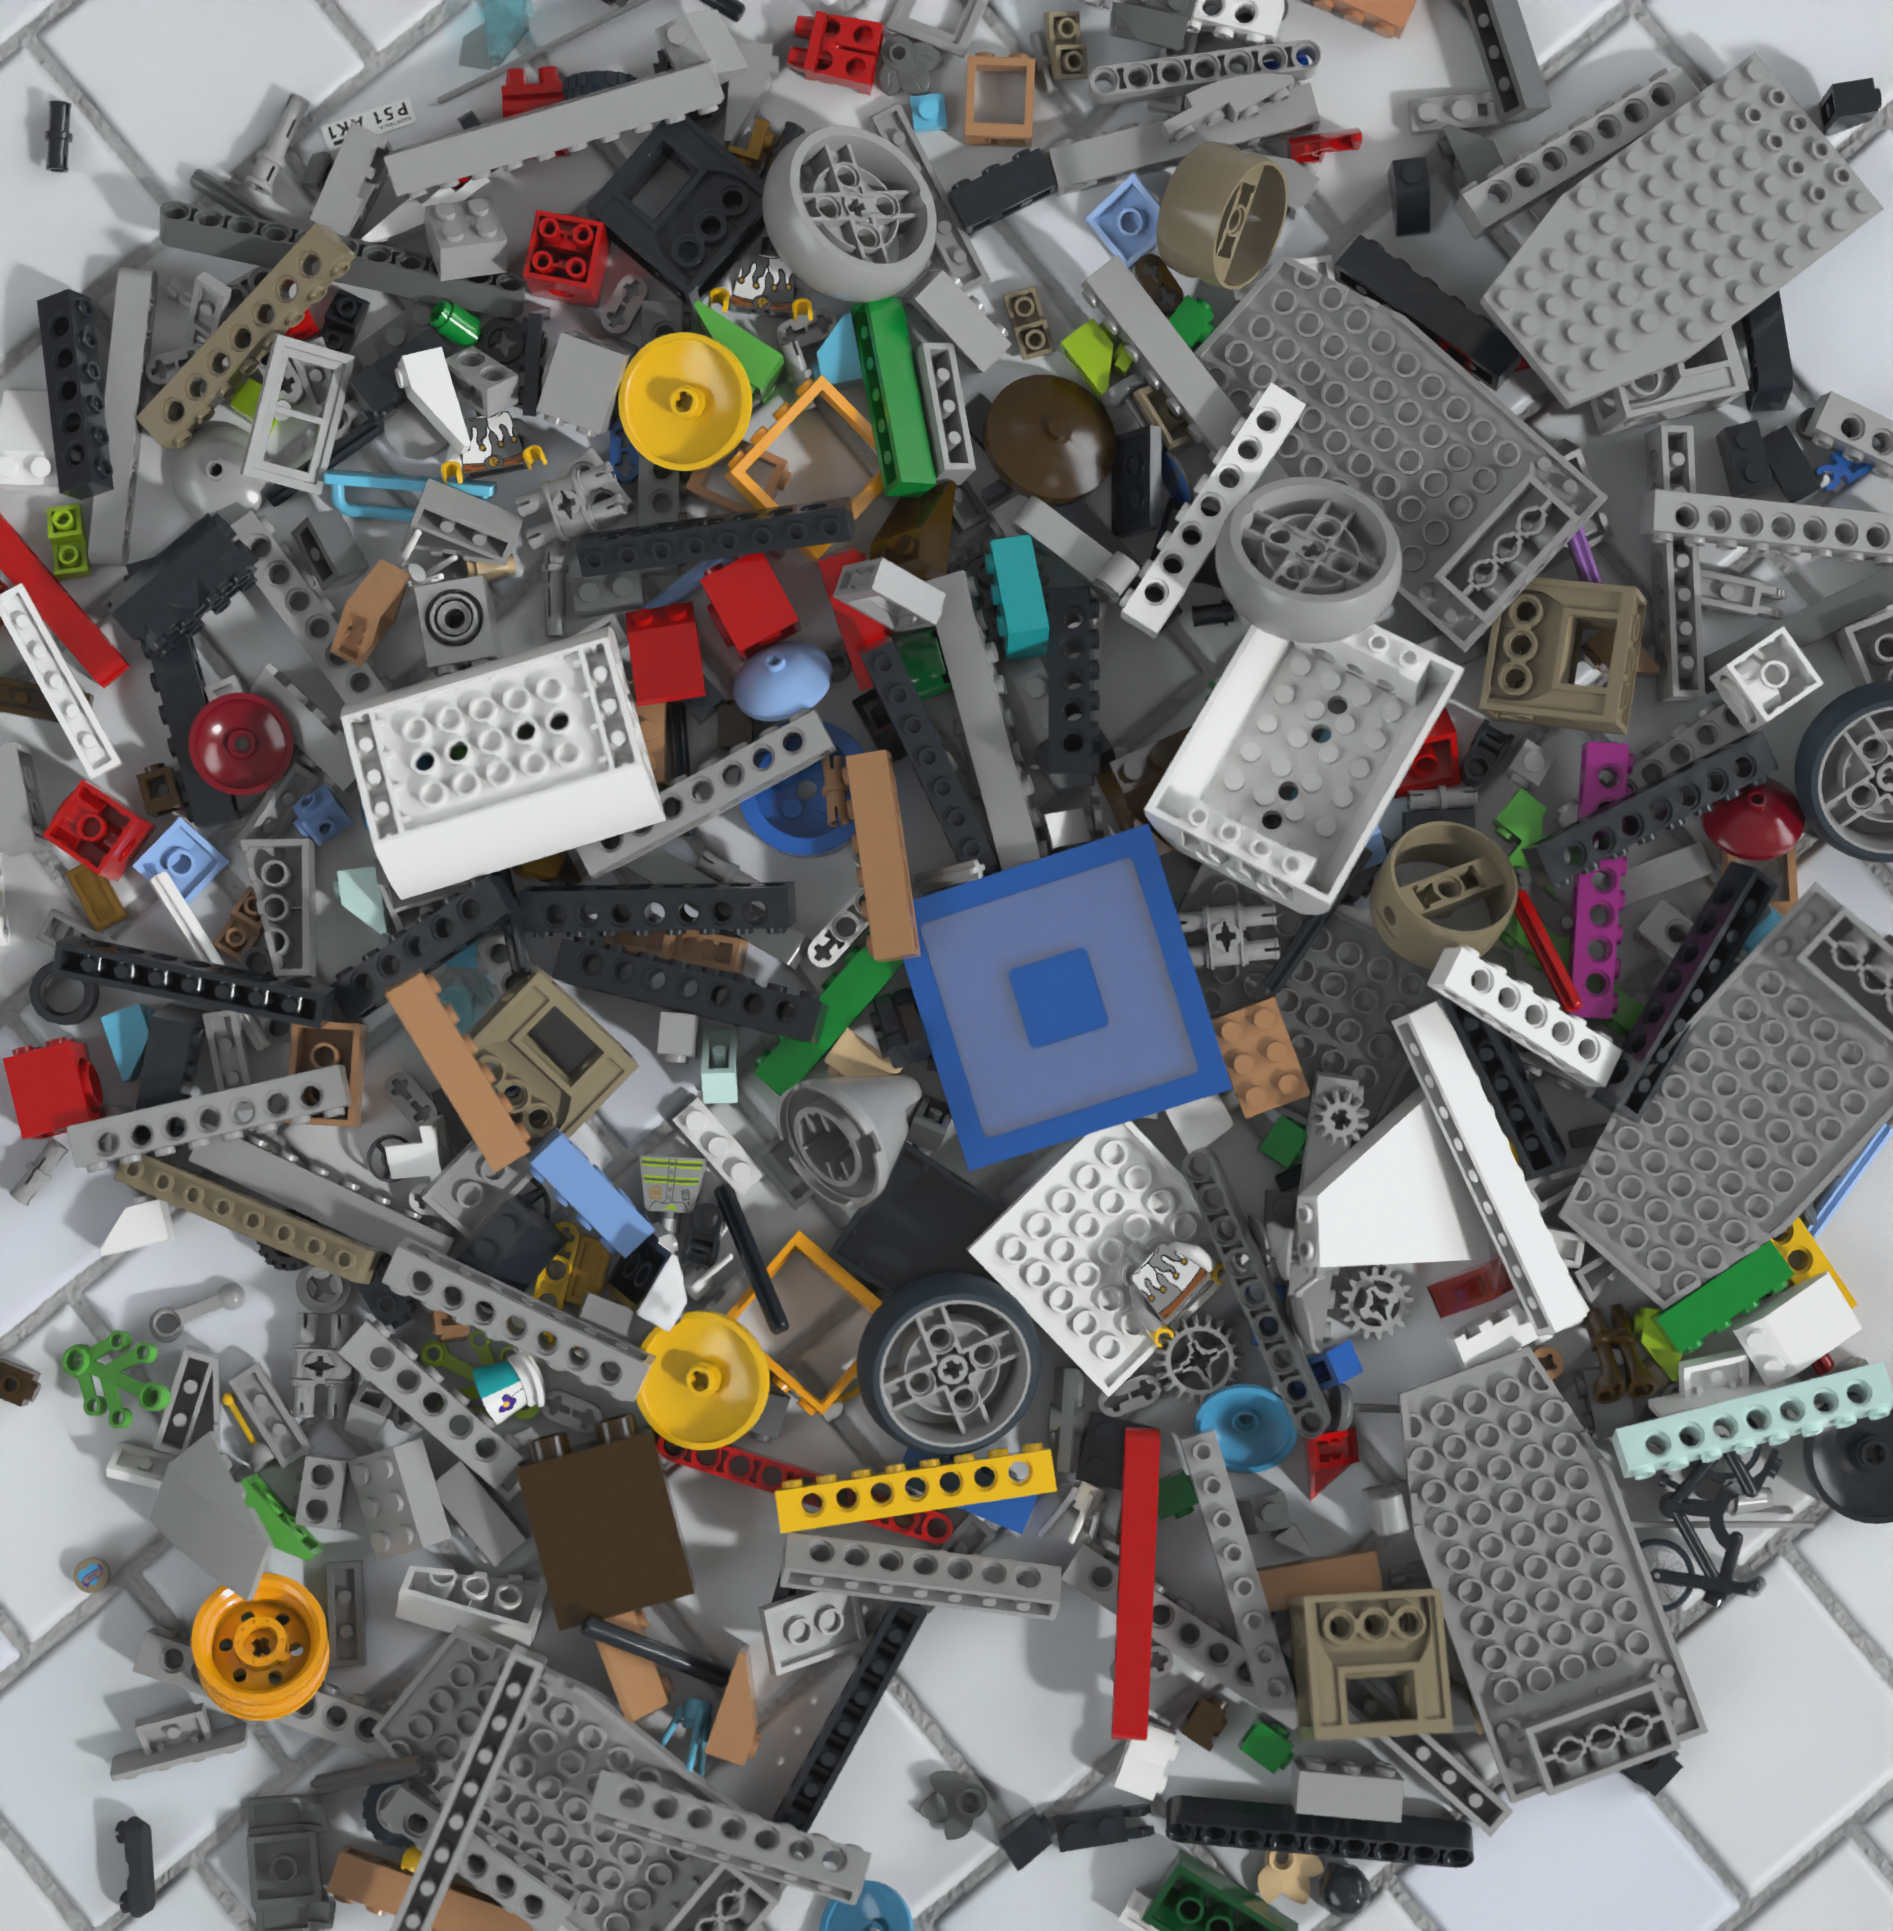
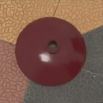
(237, 770)
(1754, 829)

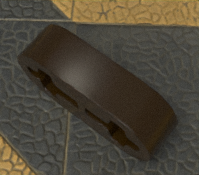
(1165, 280)

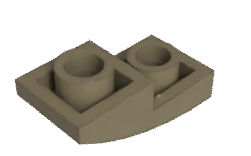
(1064, 45)
(1028, 323)

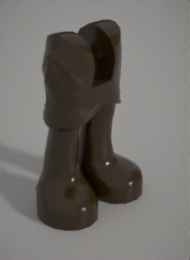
(1611, 1384)

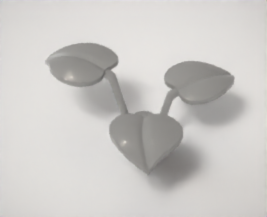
(1277, 1243)

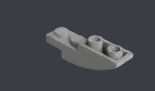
(1238, 96)

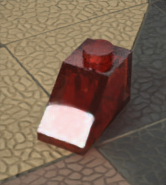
(1470, 1287)

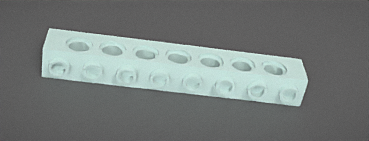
(1868, 1381)

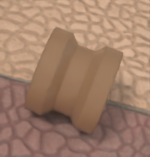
(1557, 1363)

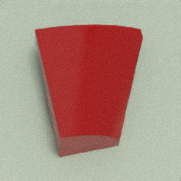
(1314, 146)

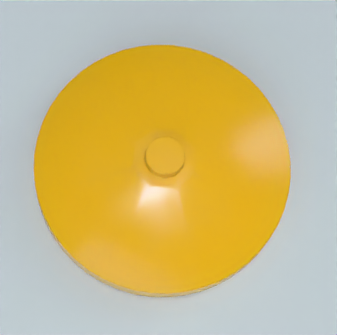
(685, 401)
(704, 1381)

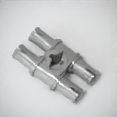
(557, 497)
(1236, 919)
(307, 1377)

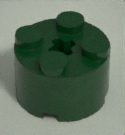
(924, 662)

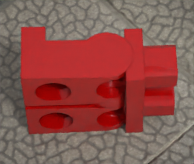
(839, 50)
(523, 97)

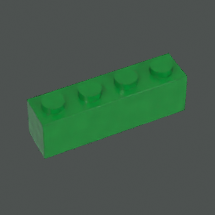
(1722, 1298)

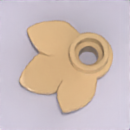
(1288, 1876)

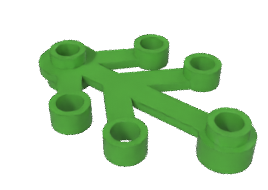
(112, 1377)

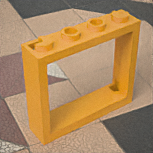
(784, 416)
(844, 1281)

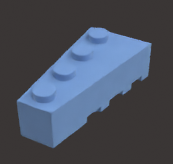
(590, 1193)

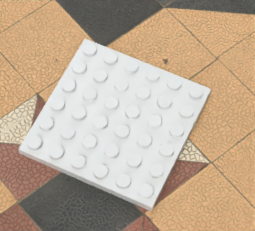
(1068, 1241)

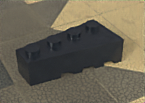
(170, 1061)

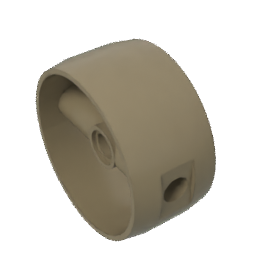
(1222, 215)
(1476, 873)

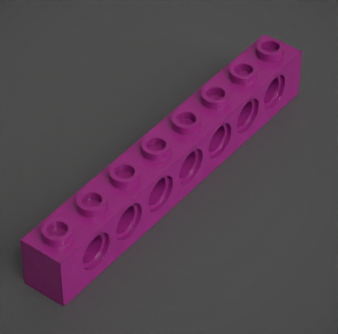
(1599, 1006)

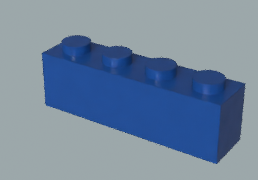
(1009, 1513)

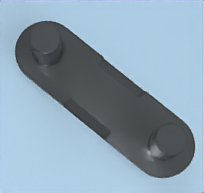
(1548, 908)

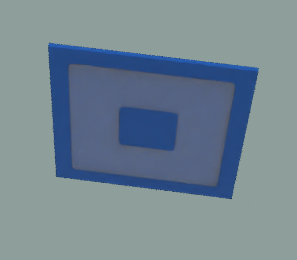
(1062, 999)

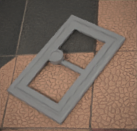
(955, 44)
(270, 407)

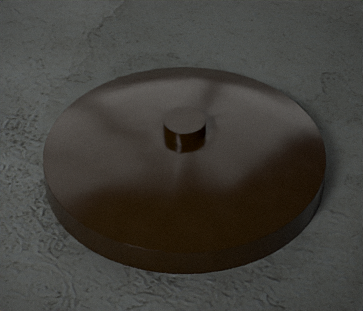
(1049, 439)

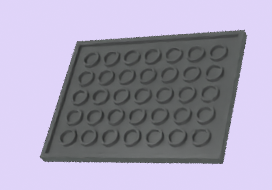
(1333, 1003)

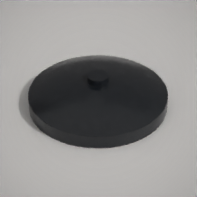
(1853, 1467)

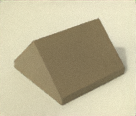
(1157, 413)

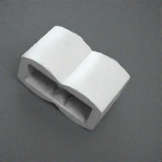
(1144, 1762)

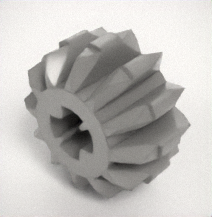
(1350, 1109)

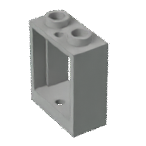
(889, 595)

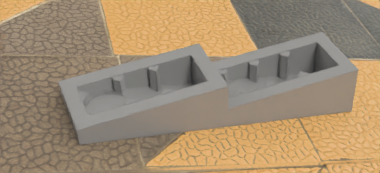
(614, 1319)

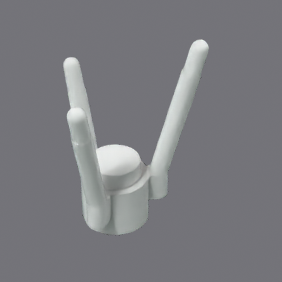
(418, 575)
(699, 1280)
(1087, 1500)

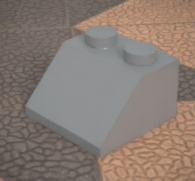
(702, 37)

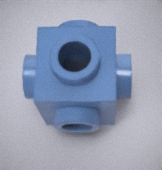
(320, 815)

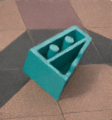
(1018, 597)

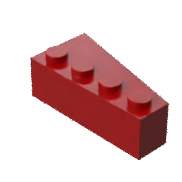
(853, 625)

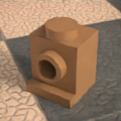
(447, 1328)

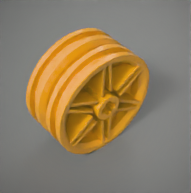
(255, 1696)

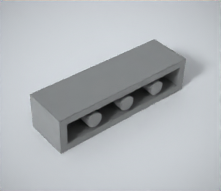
(944, 411)

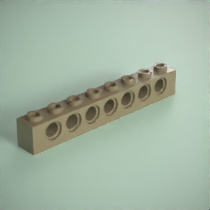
(250, 316)
(251, 1217)

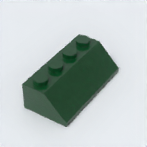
(1203, 1900)

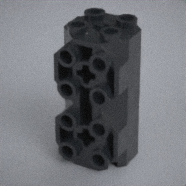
(183, 584)

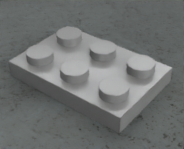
(470, 1191)
(810, 1629)

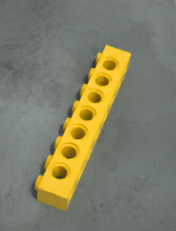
(796, 1517)

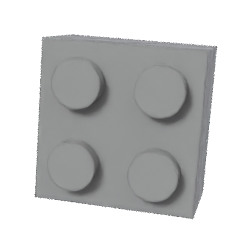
(466, 239)

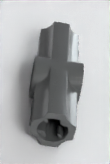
(1066, 1418)

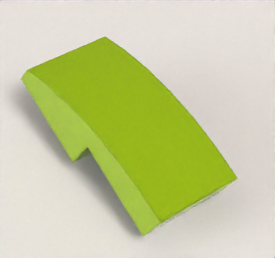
(68, 541)

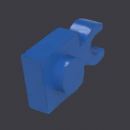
(1843, 469)

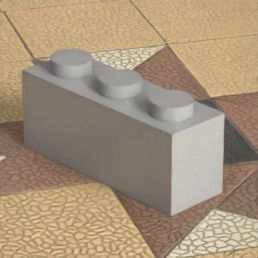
(480, 1514)

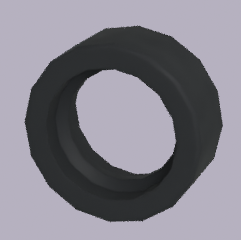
(42, 1008)

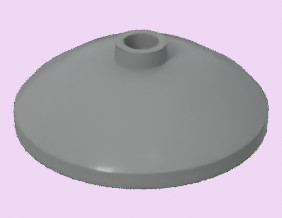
(226, 494)

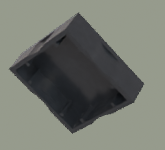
(916, 1225)

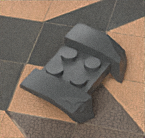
(1153, 21)
(287, 1863)

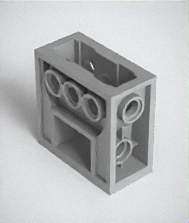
(1675, 391)

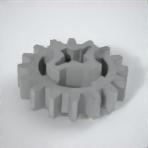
(1363, 1304)

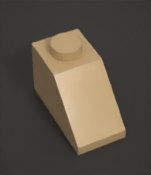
(857, 1057)

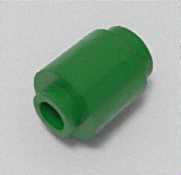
(455, 323)

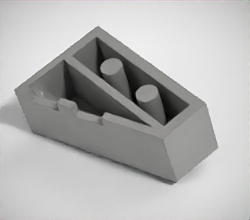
(352, 182)
(958, 319)
(462, 525)
(193, 1403)

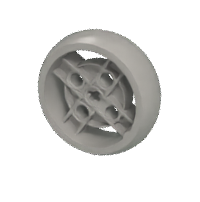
(849, 214)
(1308, 560)

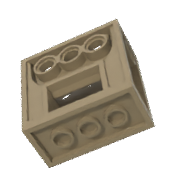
(1550, 665)
(542, 1081)
(1411, 1654)

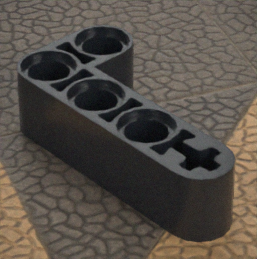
(1767, 357)

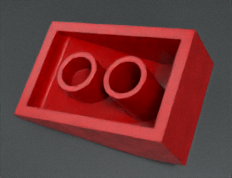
(665, 654)

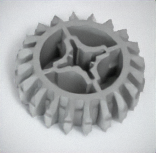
(1187, 1332)

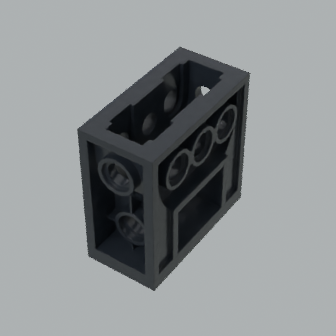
(700, 207)

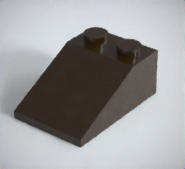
(918, 533)

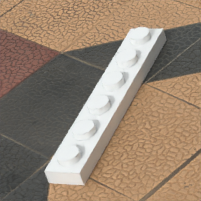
(57, 682)

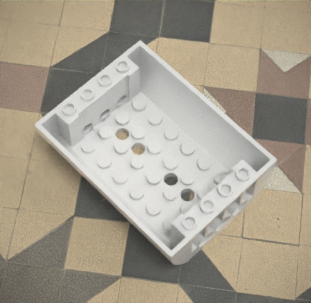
(1260, 738)
(508, 794)

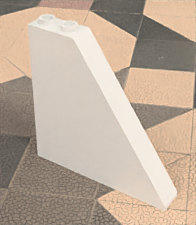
(1392, 1199)

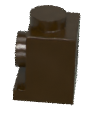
(149, 784)
(26, 1381)
(1205, 1720)

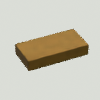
(97, 897)
(588, 1269)

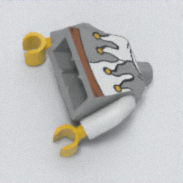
(1167, 1282)

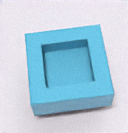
(928, 112)

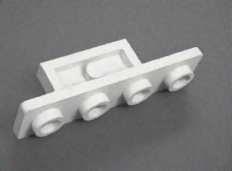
(1710, 1382)

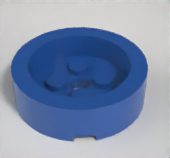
(795, 824)

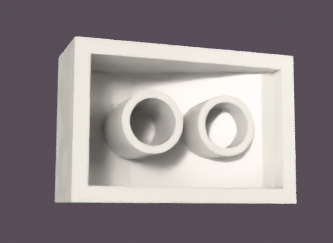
(27, 443)
(1795, 1327)

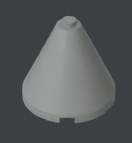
(848, 1132)

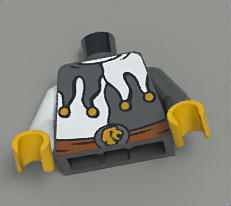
(763, 287)
(497, 447)

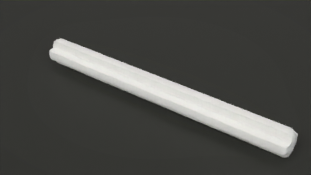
(201, 946)

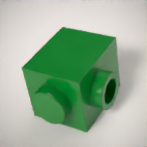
(1193, 320)
(1284, 1141)
(1176, 1495)
(1267, 1745)

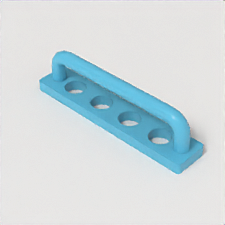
(342, 478)

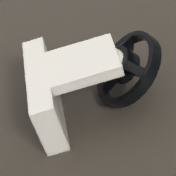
(414, 1158)

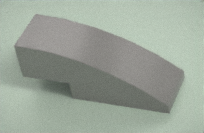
(1664, 873)

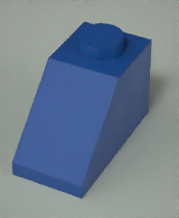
(1331, 1366)

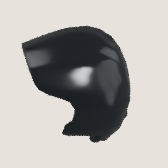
(1344, 1890)

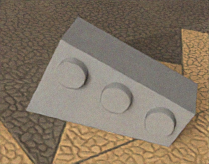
(406, 911)

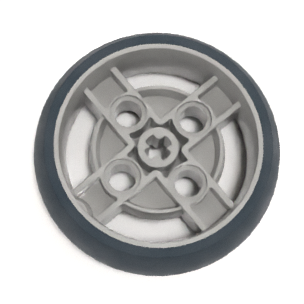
(1835, 807)
(1007, 1339)

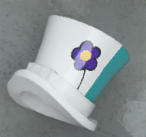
(510, 1385)

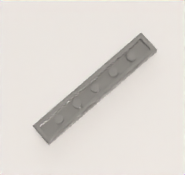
(951, 239)

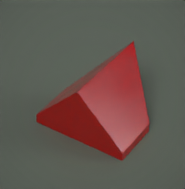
(1329, 1457)

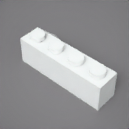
(1497, 1334)
(489, 1606)

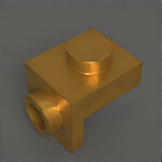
(759, 144)

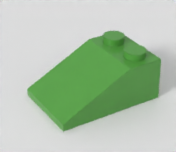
(760, 361)
(278, 1520)

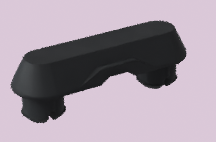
(140, 1891)

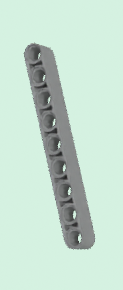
(123, 402)

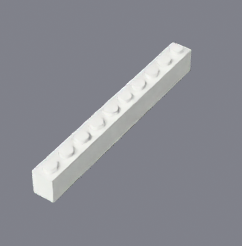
(1489, 1168)

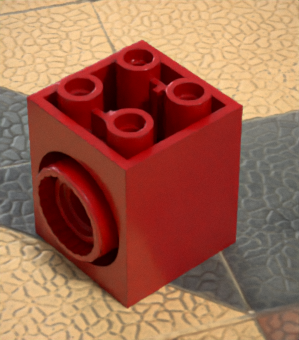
(567, 258)
(749, 604)
(98, 830)
(53, 1087)

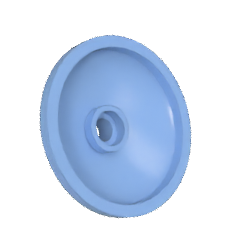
(782, 680)

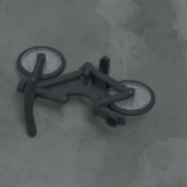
(1670, 1564)

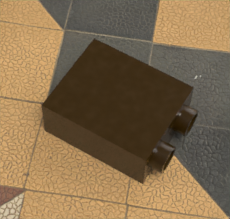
(604, 1522)

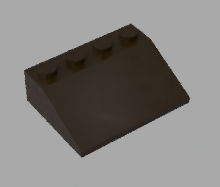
(1134, 778)

